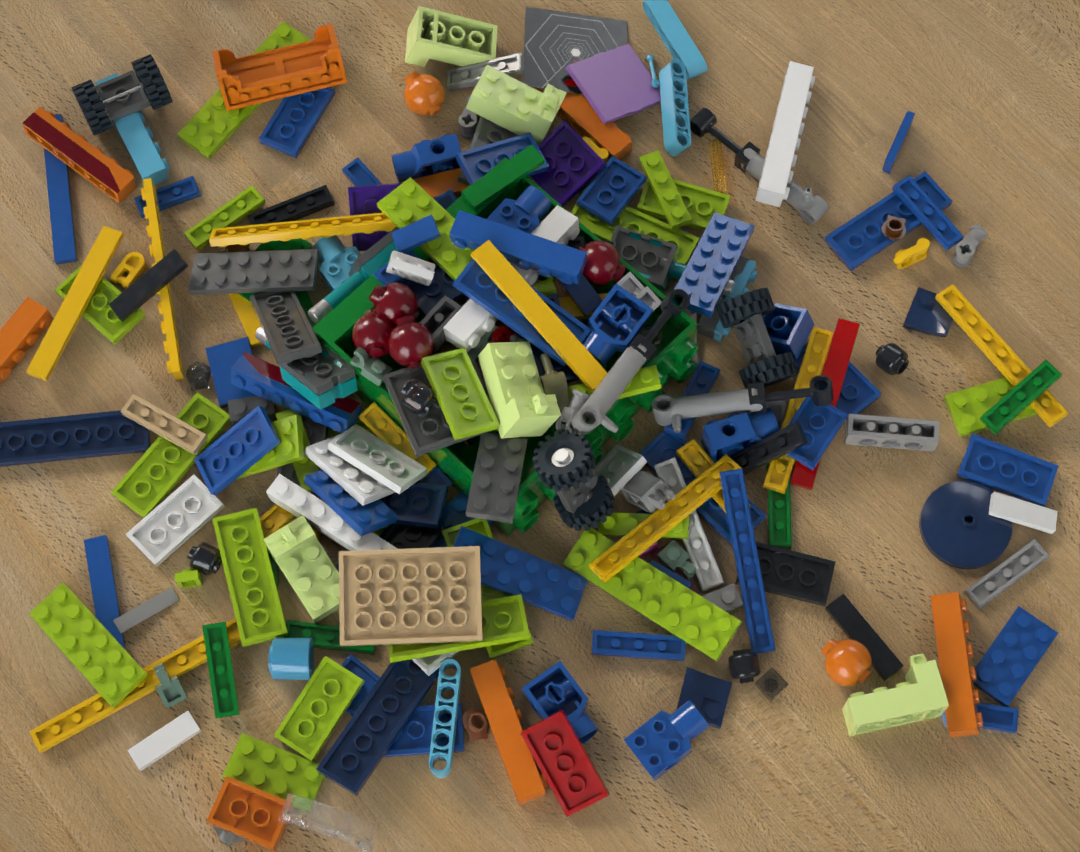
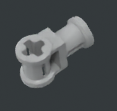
(468, 121)
(967, 247)
(578, 400)

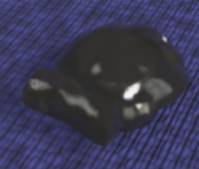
(198, 376)

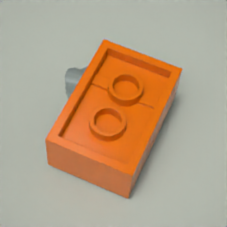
(247, 815)

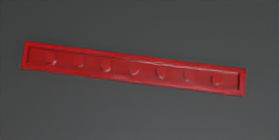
(835, 368)

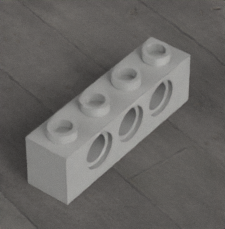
(891, 432)

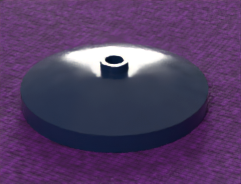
(951, 537)

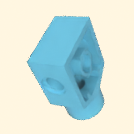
(335, 260)

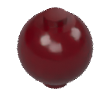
(602, 263)
(394, 301)
(372, 333)
(410, 342)

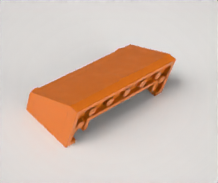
(280, 71)

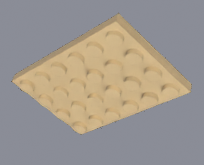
(410, 596)

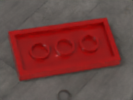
(564, 763)

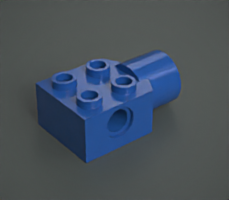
(427, 158)
(524, 212)
(615, 324)
(736, 433)
(558, 691)
(666, 738)

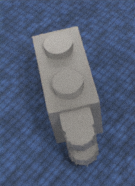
(647, 491)

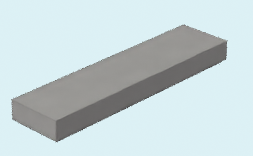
(470, 75)
(1006, 574)

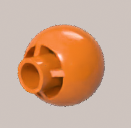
(423, 94)
(847, 662)

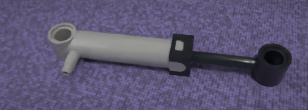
(749, 159)
(625, 369)
(754, 399)

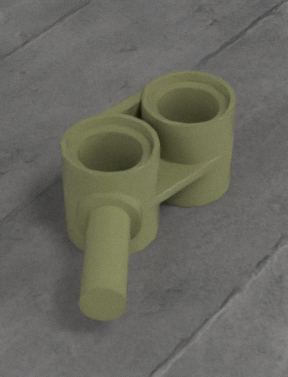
(554, 383)

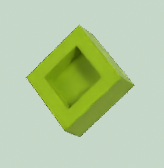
(188, 578)

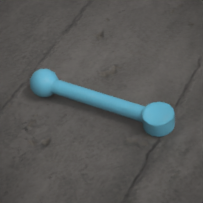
(655, 83)

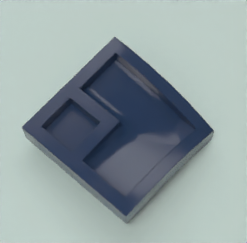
(927, 315)
(706, 694)

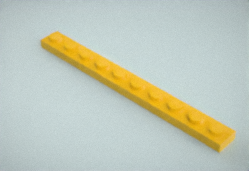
(301, 229)
(166, 306)
(97, 708)

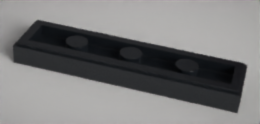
(295, 207)
(148, 285)
(770, 448)
(858, 629)

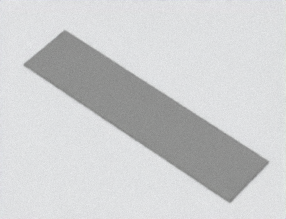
(146, 610)

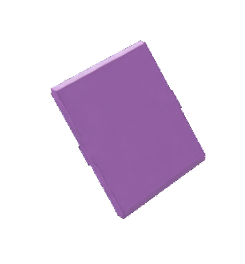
(615, 83)

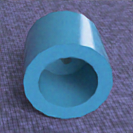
(291, 658)

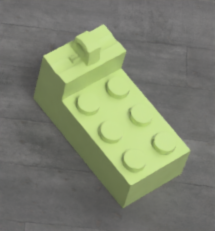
(449, 39)
(515, 104)
(517, 390)
(306, 567)
(910, 702)

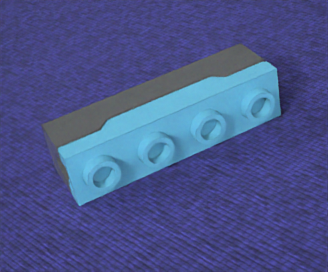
(742, 275)

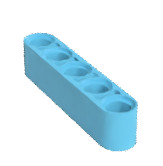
(675, 36)
(675, 107)
(442, 707)

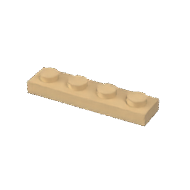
(164, 424)

